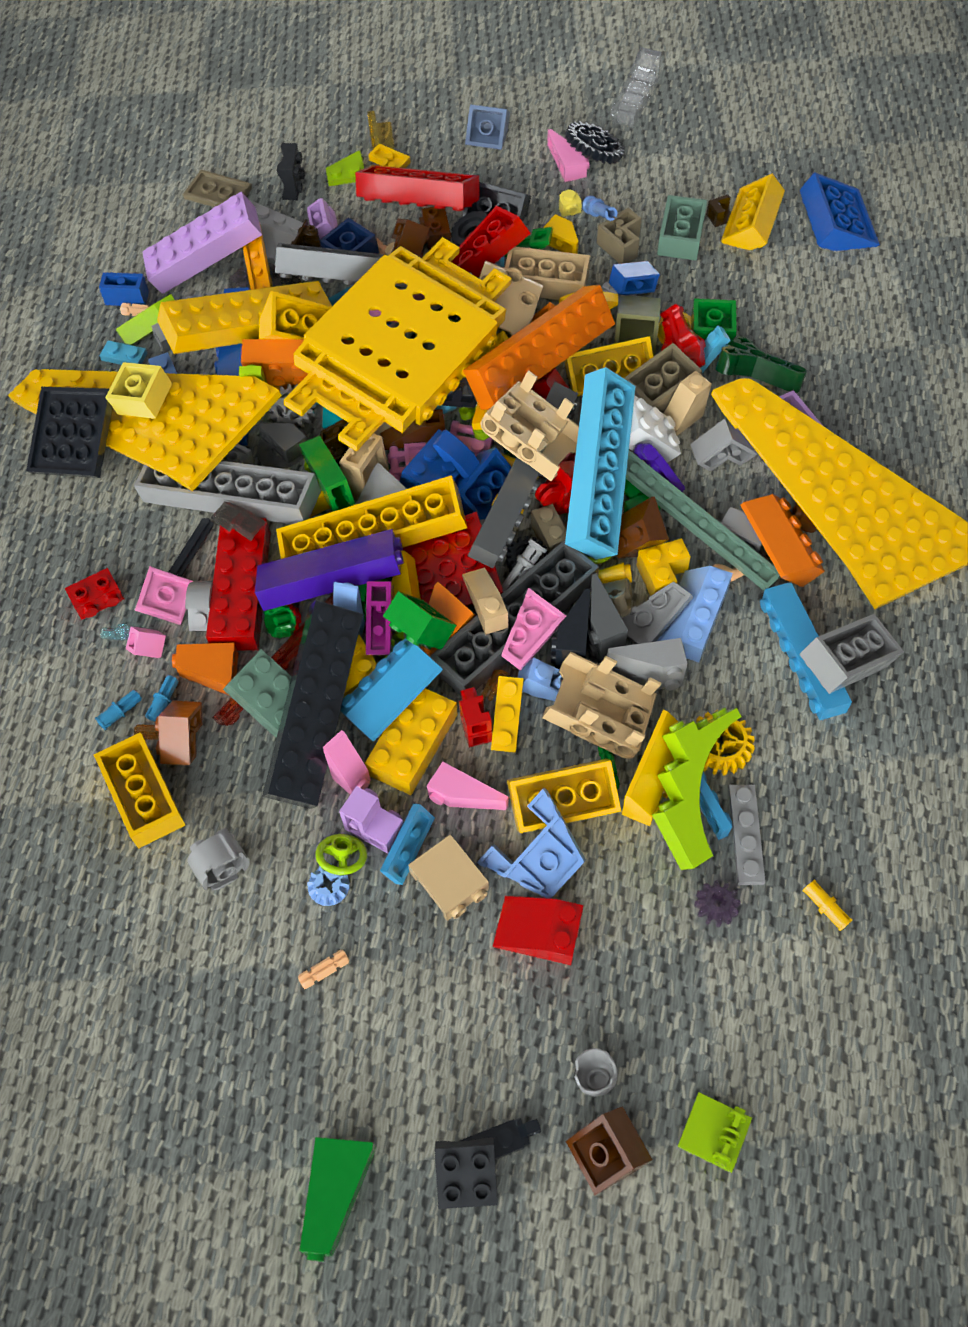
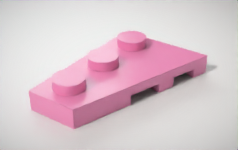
(532, 629)

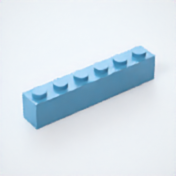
(795, 633)

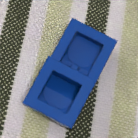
(454, 450)

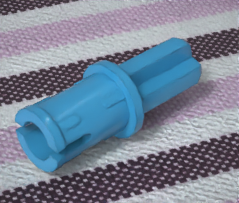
(162, 698)
(118, 709)

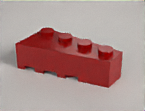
(490, 240)

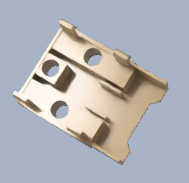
(518, 299)
(532, 427)
(599, 700)

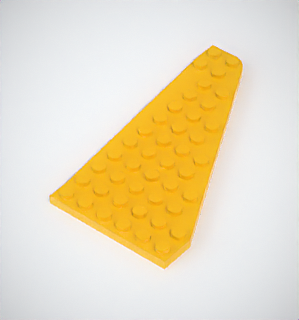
(193, 428)
(870, 516)

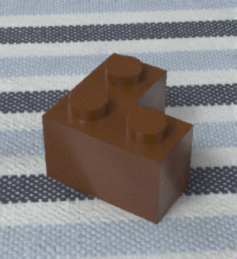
(410, 236)

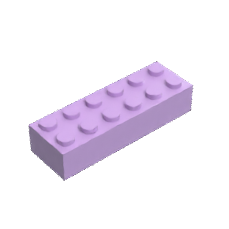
(202, 243)

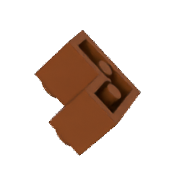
(178, 731)

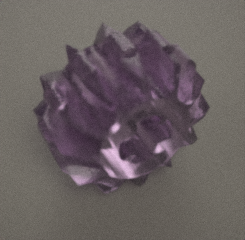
(706, 902)

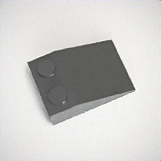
(605, 623)

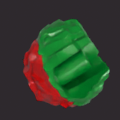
(282, 621)

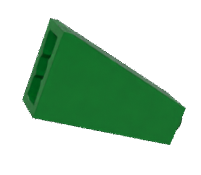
(328, 474)
(333, 1188)

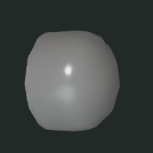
(595, 1072)

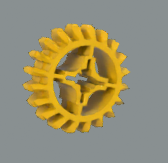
(740, 743)

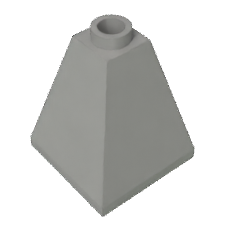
(379, 485)

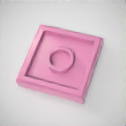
(163, 596)

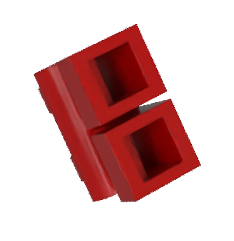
(475, 722)

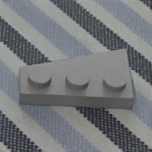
(655, 615)

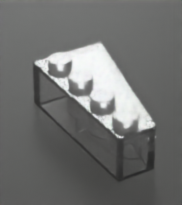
(637, 88)

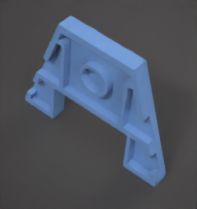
(547, 860)

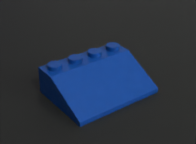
(837, 214)

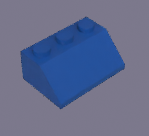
(484, 483)

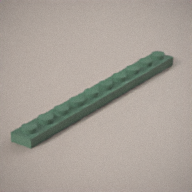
(701, 523)

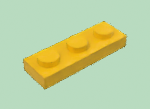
(507, 714)

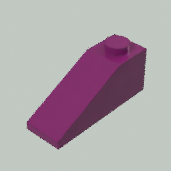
(377, 627)

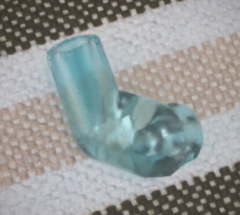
(121, 632)

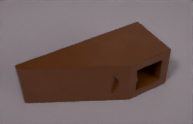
(414, 433)

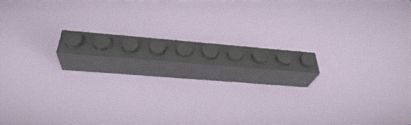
(512, 498)

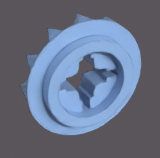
(323, 895)

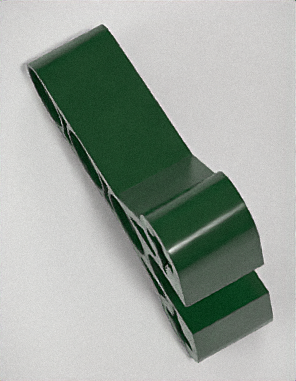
(748, 360)

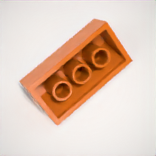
(783, 539)

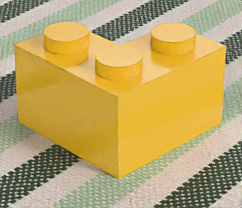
(661, 564)

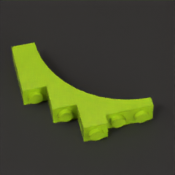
(680, 816)

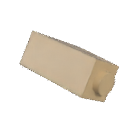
(688, 401)

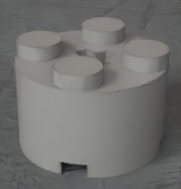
(217, 860)

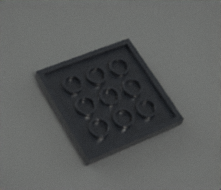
(70, 432)

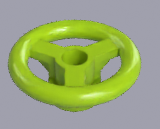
(341, 847)

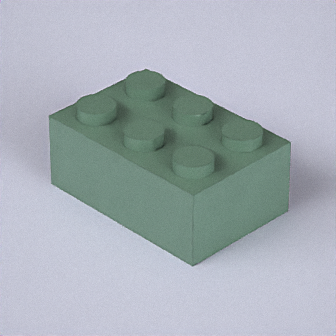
(682, 227)
(261, 690)

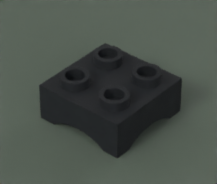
(291, 171)
(465, 1173)

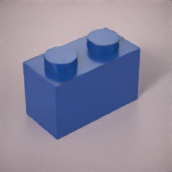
(634, 278)
(123, 288)

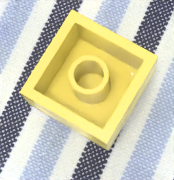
(139, 390)

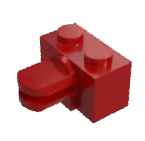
(559, 489)

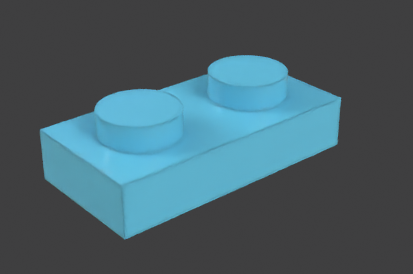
(714, 343)
(119, 353)

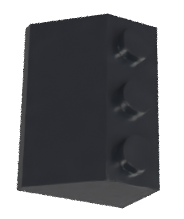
(507, 199)

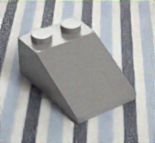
(656, 660)

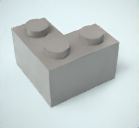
(721, 444)

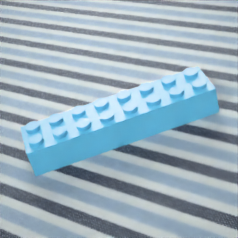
(600, 464)

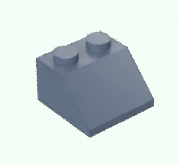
(487, 126)

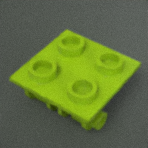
(715, 1132)

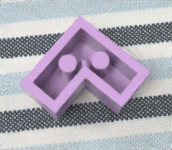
(368, 821)

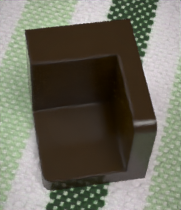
(718, 210)

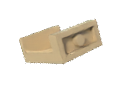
(449, 877)

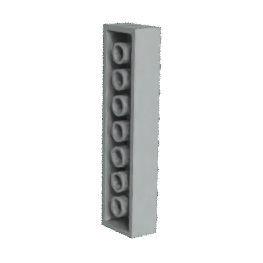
(263, 490)

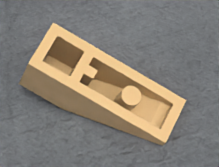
(486, 600)

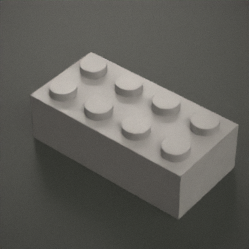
(851, 653)

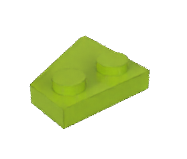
(344, 170)

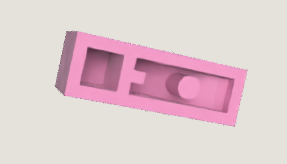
(569, 162)
(345, 763)
(460, 790)

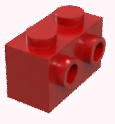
(94, 594)

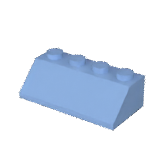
(697, 619)

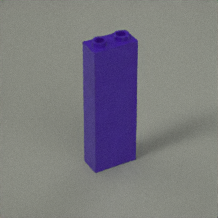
(316, 571)

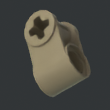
(621, 595)

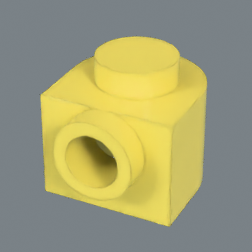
(569, 203)

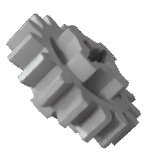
(289, 415)

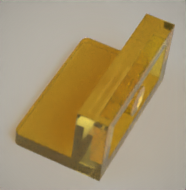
(380, 132)

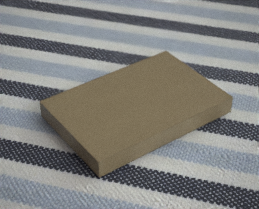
(214, 189)

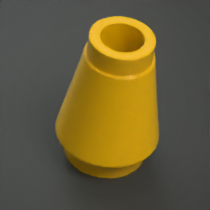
(615, 573)

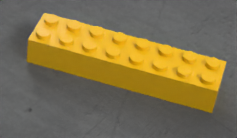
(225, 317)
(411, 513)

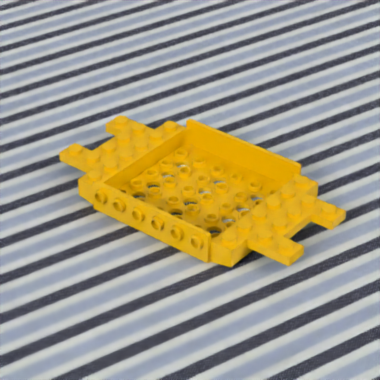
(372, 394)

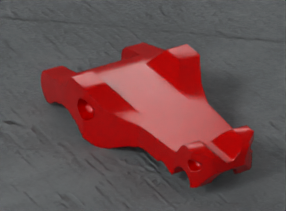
(680, 334)

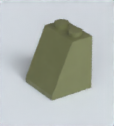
(637, 319)

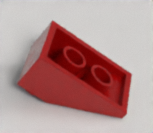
(539, 927)

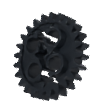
(594, 142)

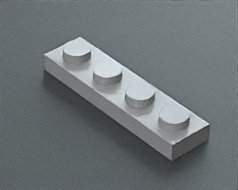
(746, 835)

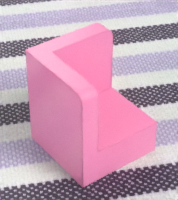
(145, 642)

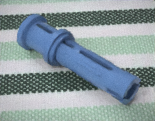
(596, 207)

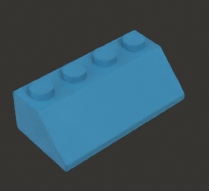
(389, 688)

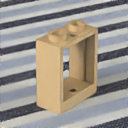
(359, 464)

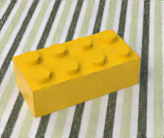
(412, 741)
(139, 790)
(577, 791)

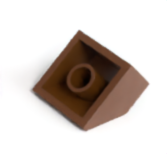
(641, 529)
(608, 1150)

